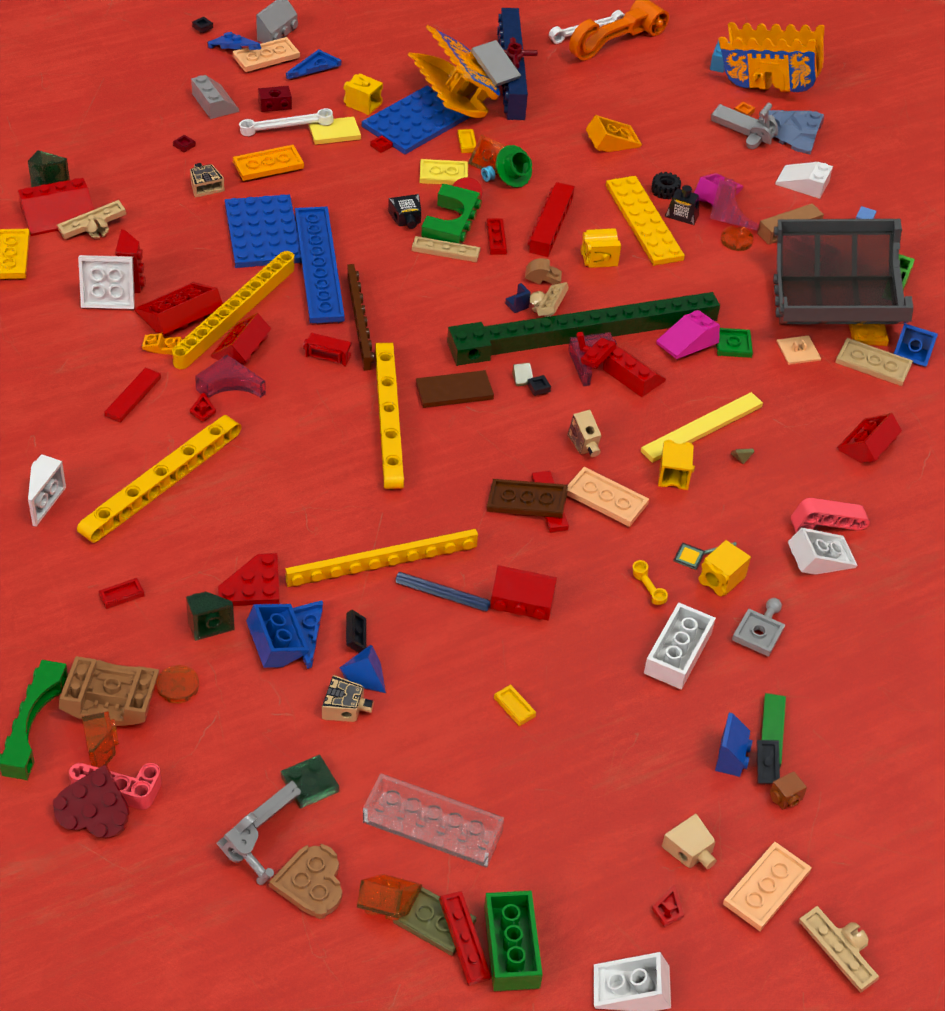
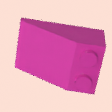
(708, 187)
(690, 335)

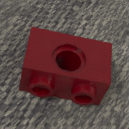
(274, 98)

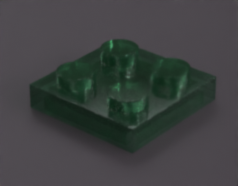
(312, 779)

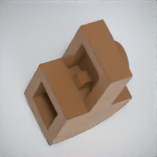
(541, 270)

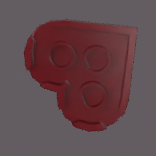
(93, 804)

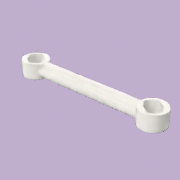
(562, 33)
(323, 117)

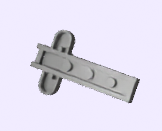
(756, 130)
(241, 839)

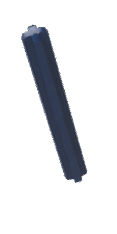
(443, 591)

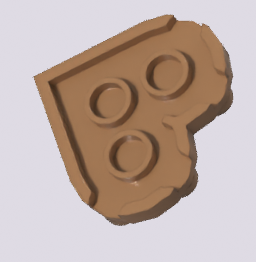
(310, 881)

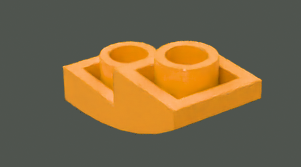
(158, 344)

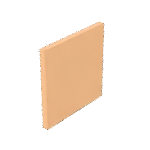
(798, 350)

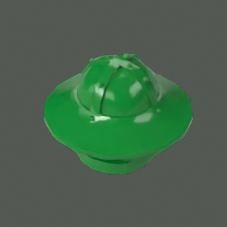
(514, 166)

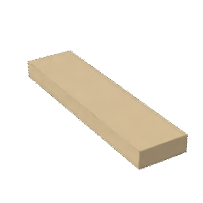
(446, 249)

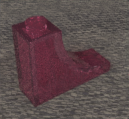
(727, 208)
(583, 370)
(229, 376)

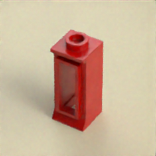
(327, 348)

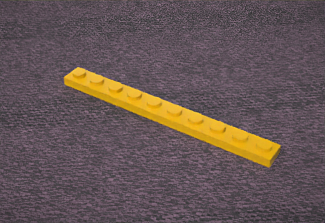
(381, 557)

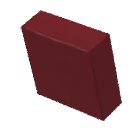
(184, 143)

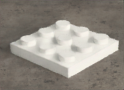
(106, 282)

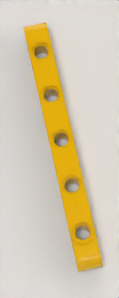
(389, 416)
(158, 479)

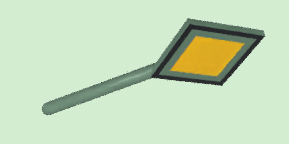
(691, 556)

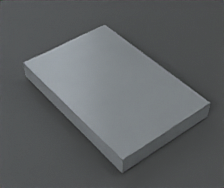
(495, 63)

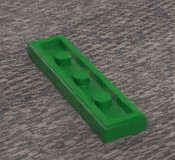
(773, 719)

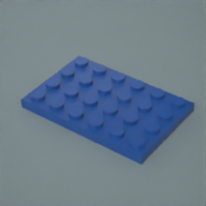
(413, 120)
(261, 229)

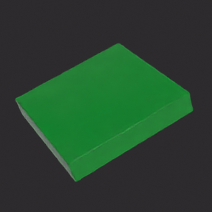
(734, 343)

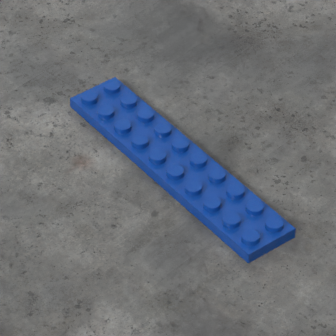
(319, 265)

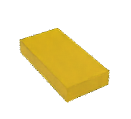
(466, 140)
(515, 705)

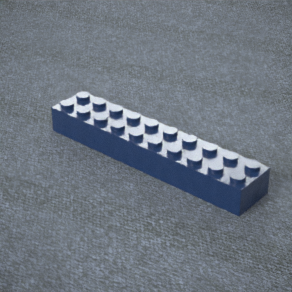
(513, 92)

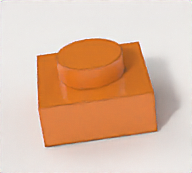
(745, 108)

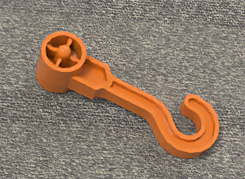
(642, 17)

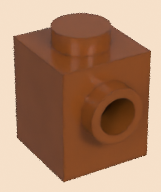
(788, 790)

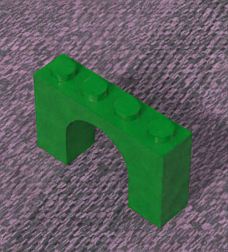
(457, 199)

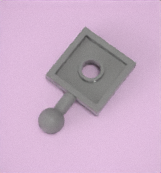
(755, 621)

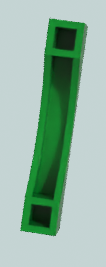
(47, 684)

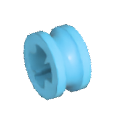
(488, 173)

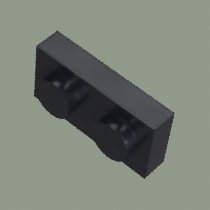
(355, 631)
(767, 761)

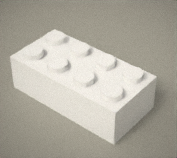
(679, 645)

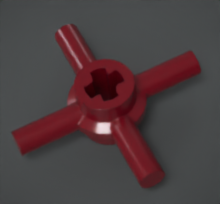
(515, 52)

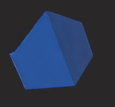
(365, 670)

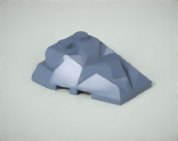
(798, 128)

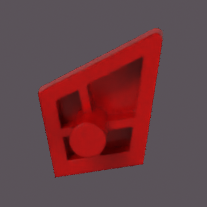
(202, 408)
(669, 907)

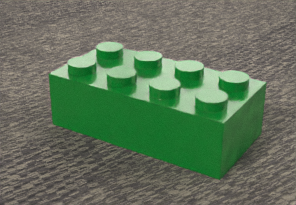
(512, 941)

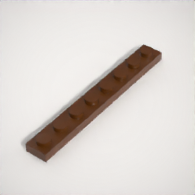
(360, 320)

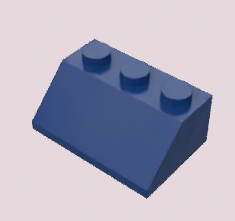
(276, 634)

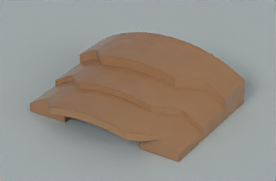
(104, 687)

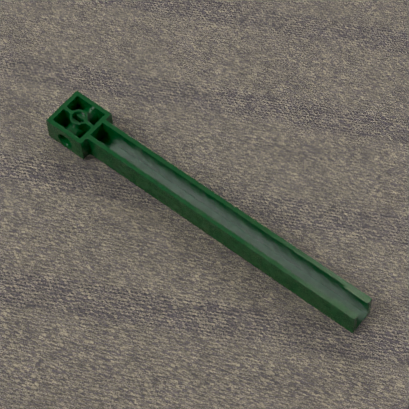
(478, 342)

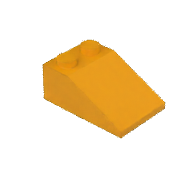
(611, 135)

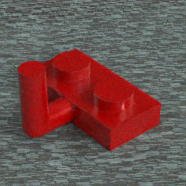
(597, 353)

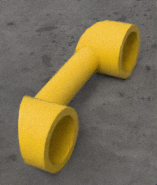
(640, 572)

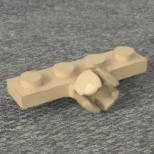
(93, 221)
(548, 303)
(841, 946)

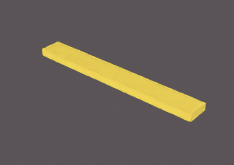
(705, 425)

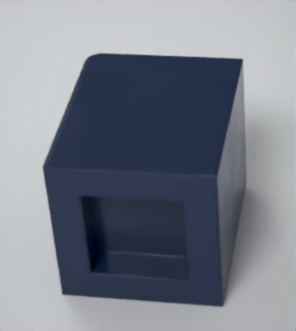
(520, 300)

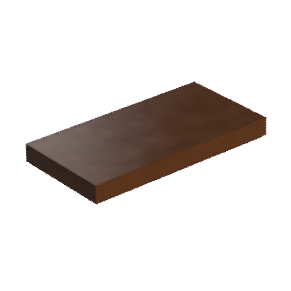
(454, 388)
(527, 498)

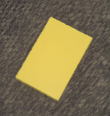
(339, 131)
(442, 171)

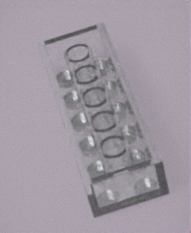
(433, 820)

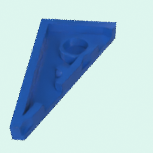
(233, 41)
(314, 63)
(309, 621)

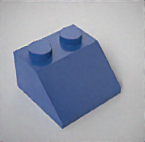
(916, 344)
(733, 747)

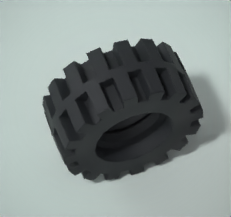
(665, 185)

